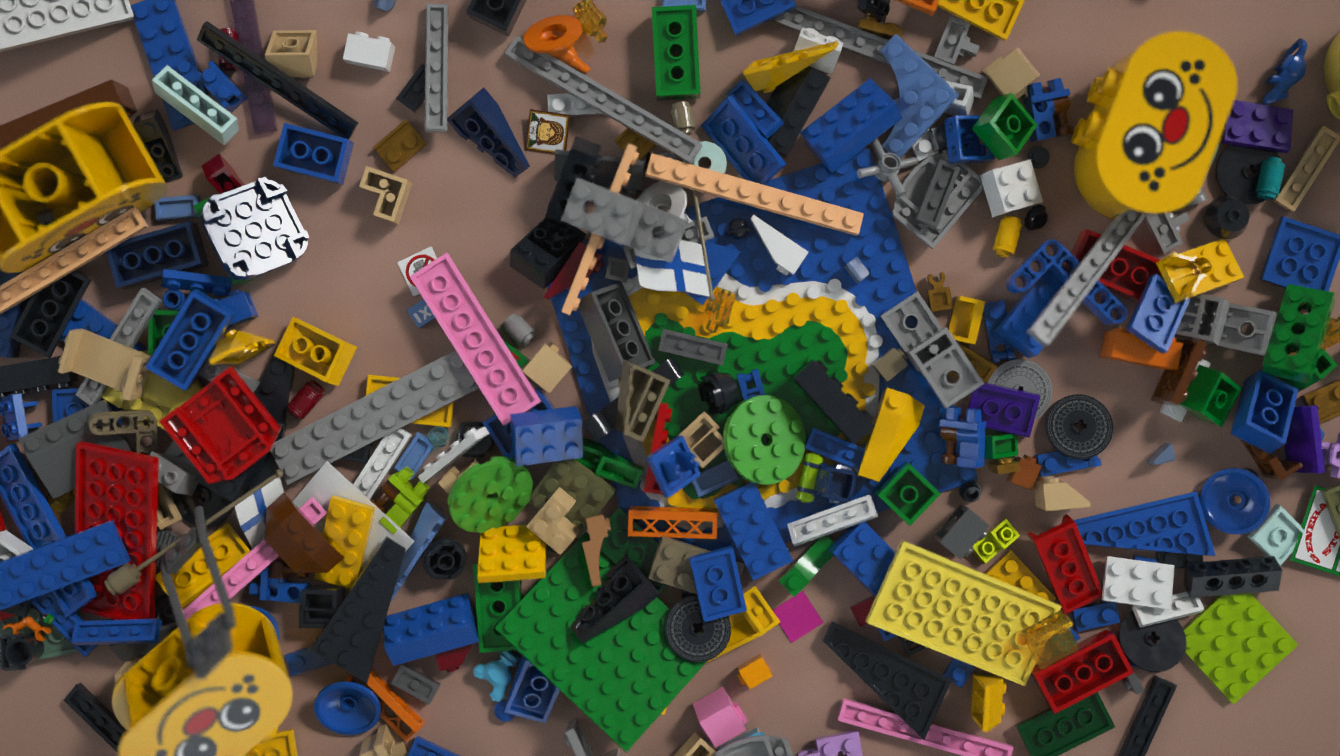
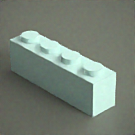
(195, 105)

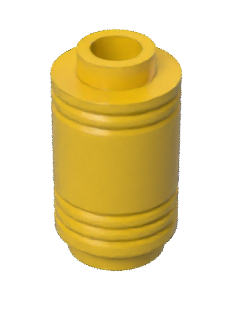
(1007, 236)

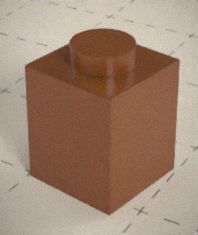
(1028, 473)

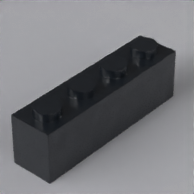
(32, 375)

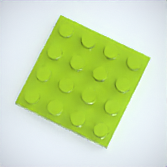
(1236, 643)

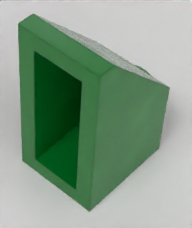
(1000, 446)

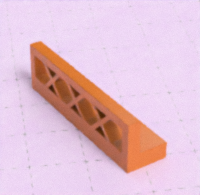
(672, 513)
(396, 703)

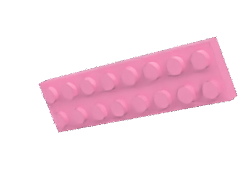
(475, 338)

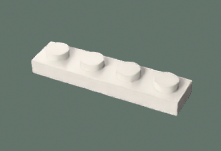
(458, 449)
(381, 462)
(832, 520)

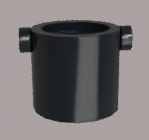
(480, 448)
(19, 651)

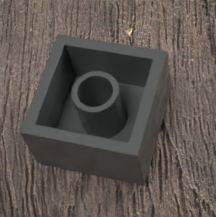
(961, 532)

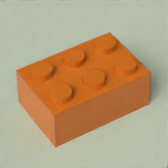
(1128, 348)

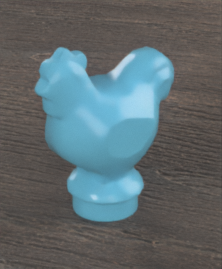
(497, 673)

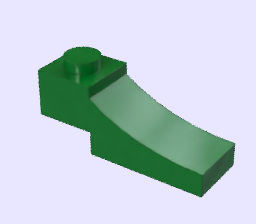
(609, 464)
(806, 566)

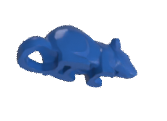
(1289, 72)

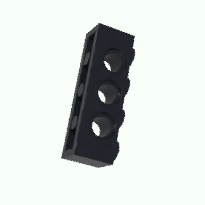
(582, 153)
(1232, 576)

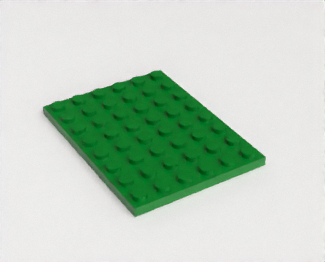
(616, 677)

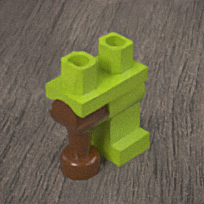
(404, 495)

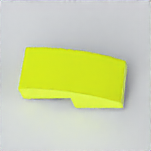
(997, 539)

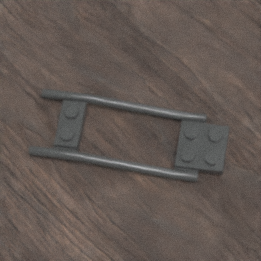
(215, 640)

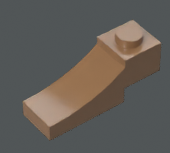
(597, 530)

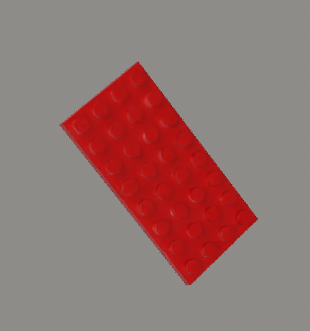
(121, 489)

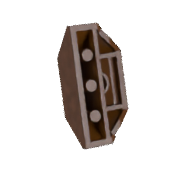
(298, 539)

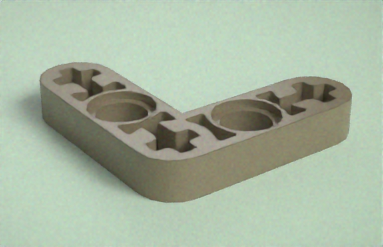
(140, 430)

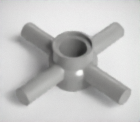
(887, 167)

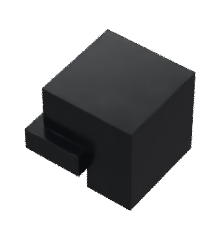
(319, 604)

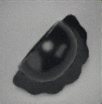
(1036, 217)
(738, 228)

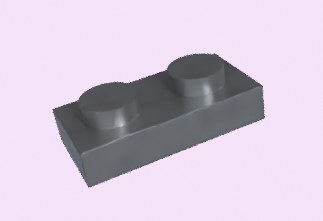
(415, 683)

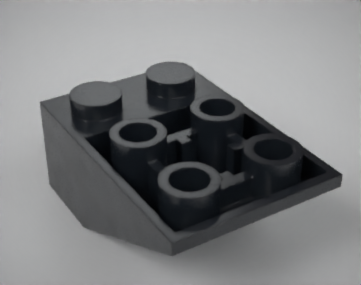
(545, 251)

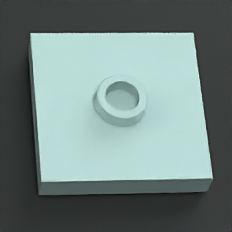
(1277, 534)

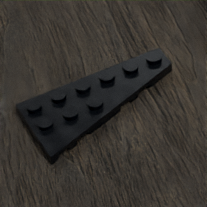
(274, 395)
(357, 624)
(899, 681)

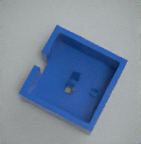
(973, 152)

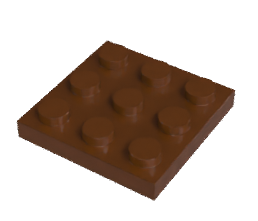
(1174, 383)

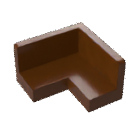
(1272, 464)

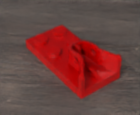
(659, 438)
(1067, 565)

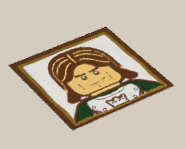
(547, 131)

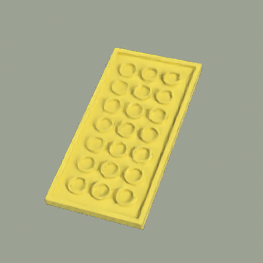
(959, 612)

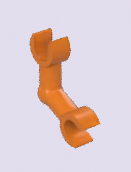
(31, 624)

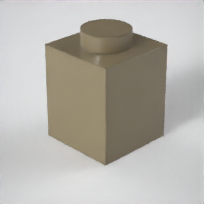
(890, 363)

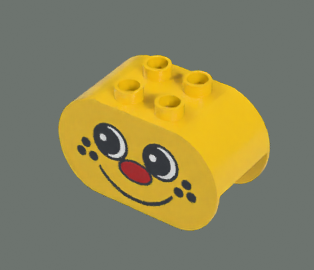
(1154, 125)
(81, 167)
(220, 715)

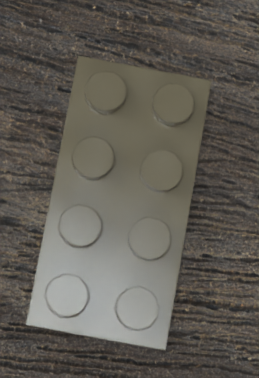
(672, 564)

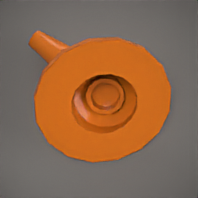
(556, 37)

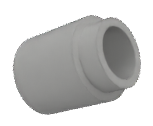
(518, 329)

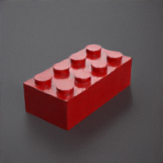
(1127, 271)
(1082, 673)

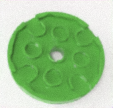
(743, 439)
(500, 476)

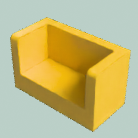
(966, 319)

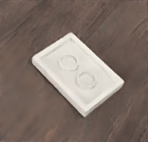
(1138, 583)

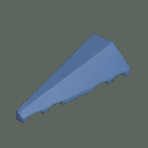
(423, 533)

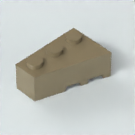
(638, 399)

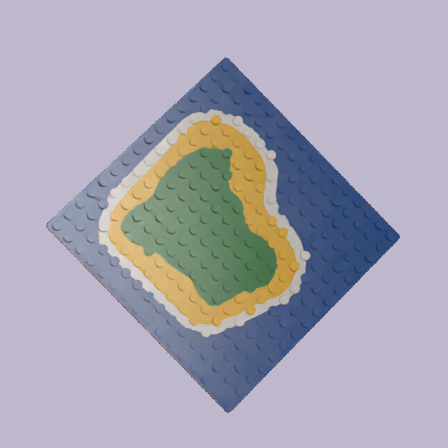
(777, 328)

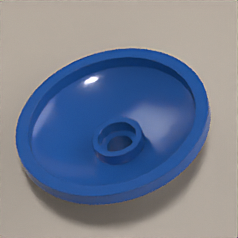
(1223, 511)
(347, 708)

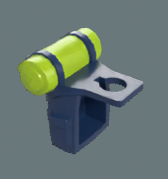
(825, 481)

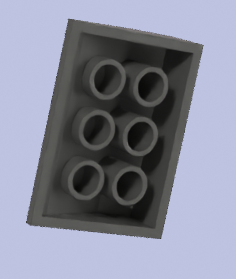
(54, 447)

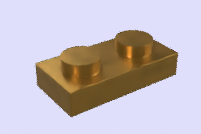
(884, 31)
(1004, 465)

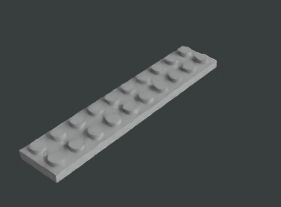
(373, 417)

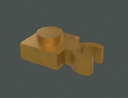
(939, 297)

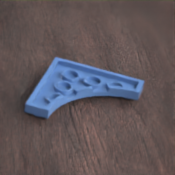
(921, 92)

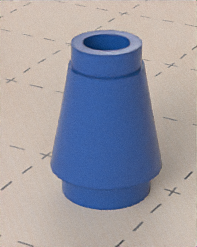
(174, 299)

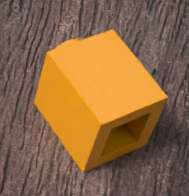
(754, 672)

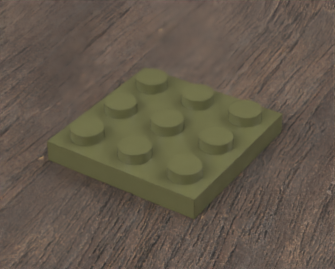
(581, 484)

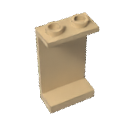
(105, 362)

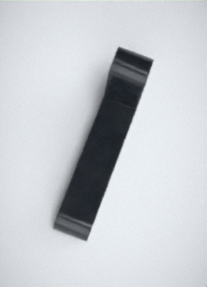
(605, 419)

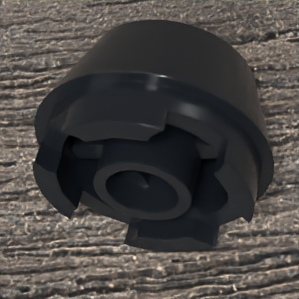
(1226, 217)
(719, 391)
(444, 558)

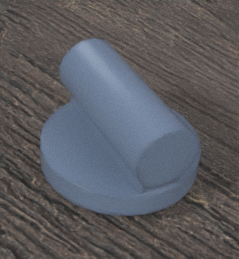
(384, 5)

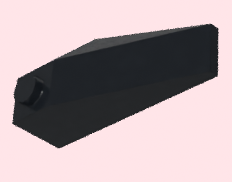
(620, 597)

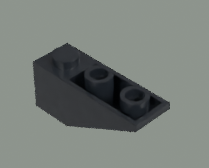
(158, 143)

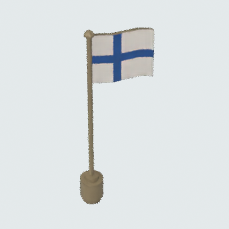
(690, 265)
(251, 513)

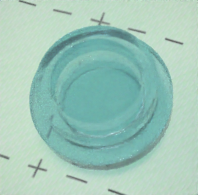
(438, 436)

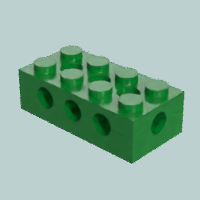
(686, 41)
(1290, 321)
(489, 615)

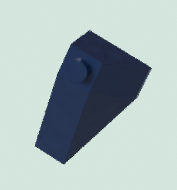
(487, 127)

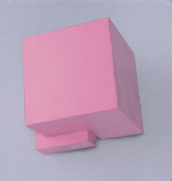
(719, 717)

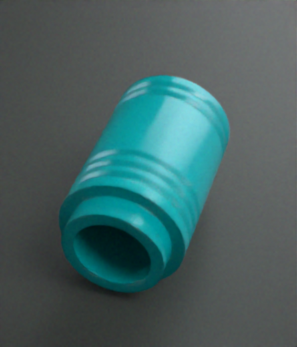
(1270, 178)

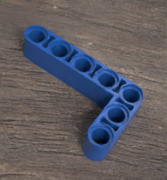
(1054, 264)

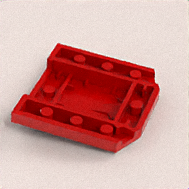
(222, 428)

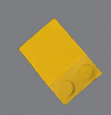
(315, 351)
(987, 700)

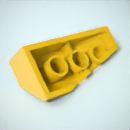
(772, 71)
(239, 347)
(894, 424)

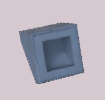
(856, 270)
(1162, 455)

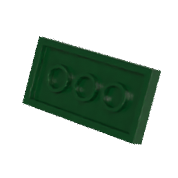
(639, 549)
(1057, 733)

